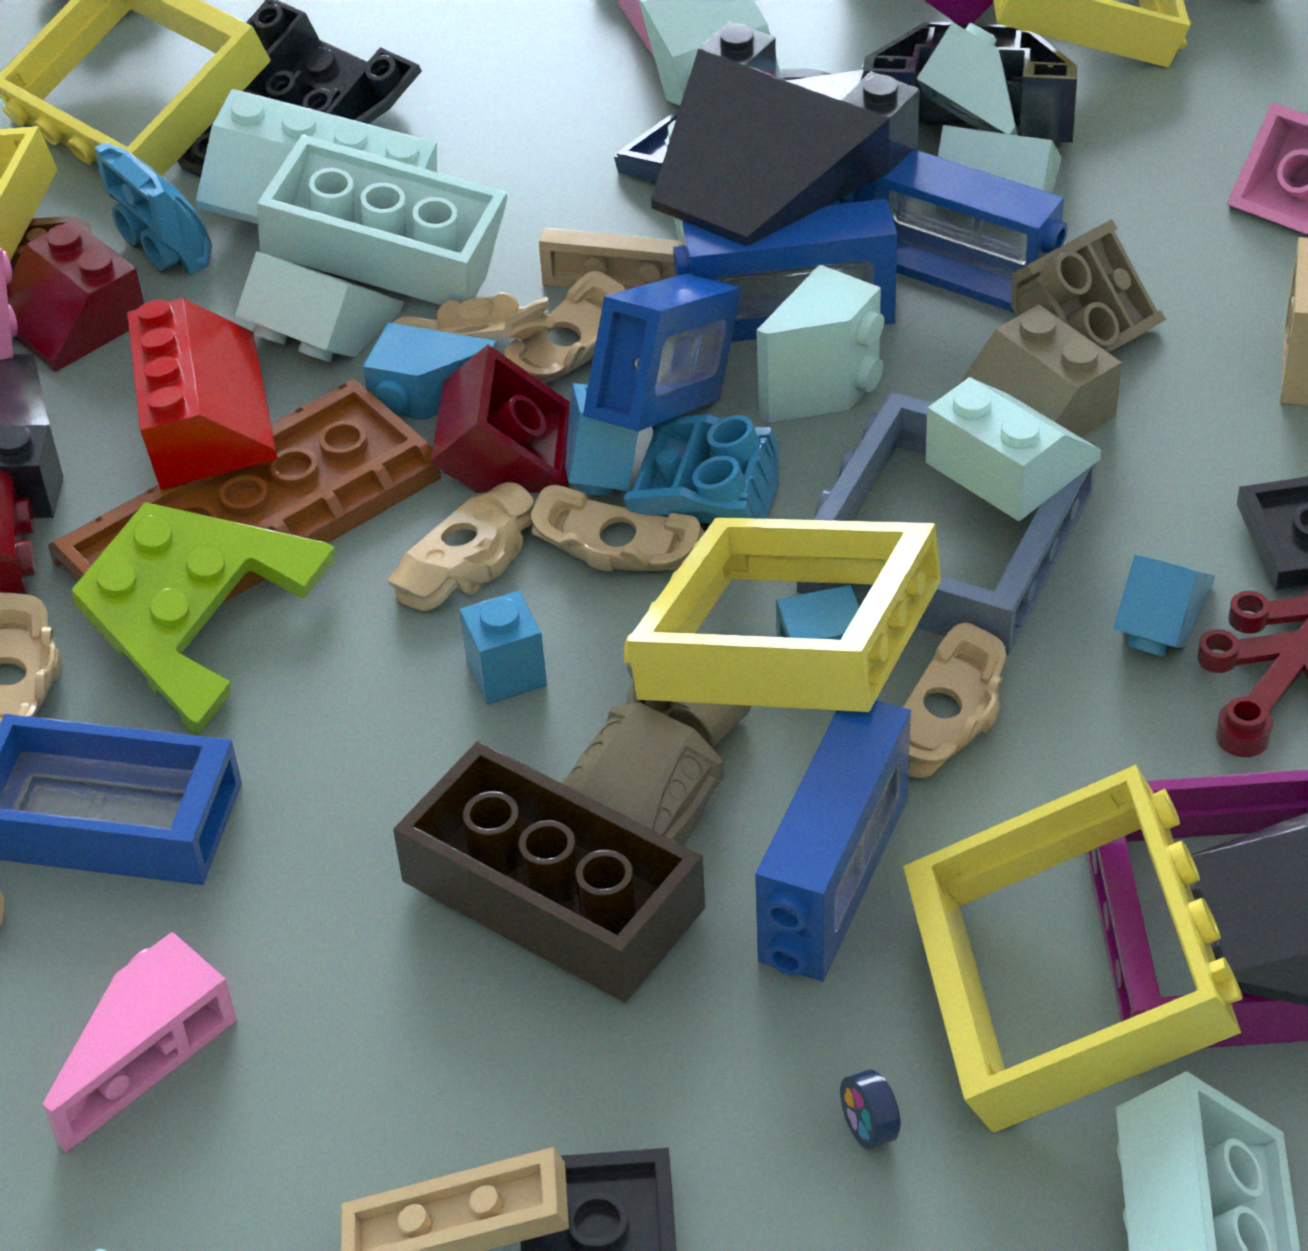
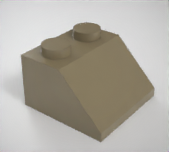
(1051, 370)

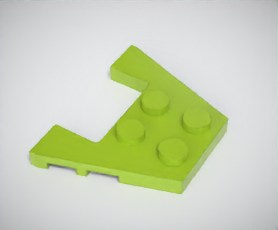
(166, 582)

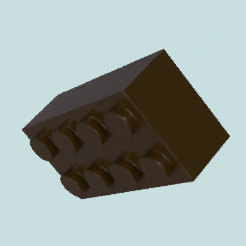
(551, 870)

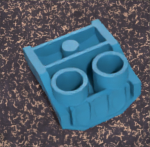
(153, 212)
(708, 469)

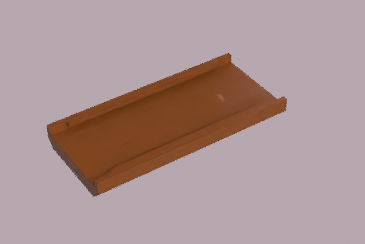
(333, 471)

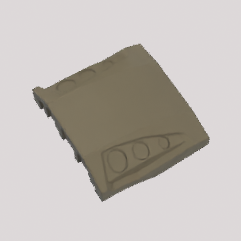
(1089, 288)
(649, 770)

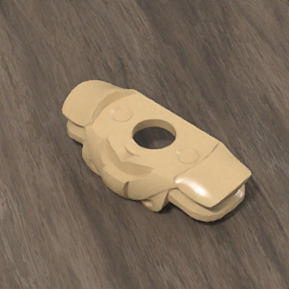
(577, 312)
(487, 317)
(576, 526)
(435, 569)
(30, 645)
(969, 671)

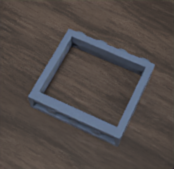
(999, 612)

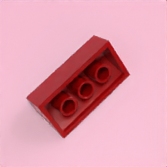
(198, 392)

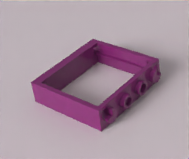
(1204, 809)

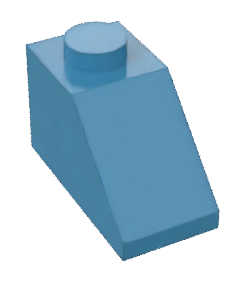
(412, 363)
(597, 452)
(1161, 604)

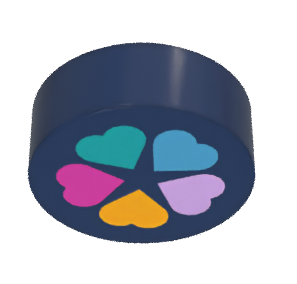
(870, 1109)

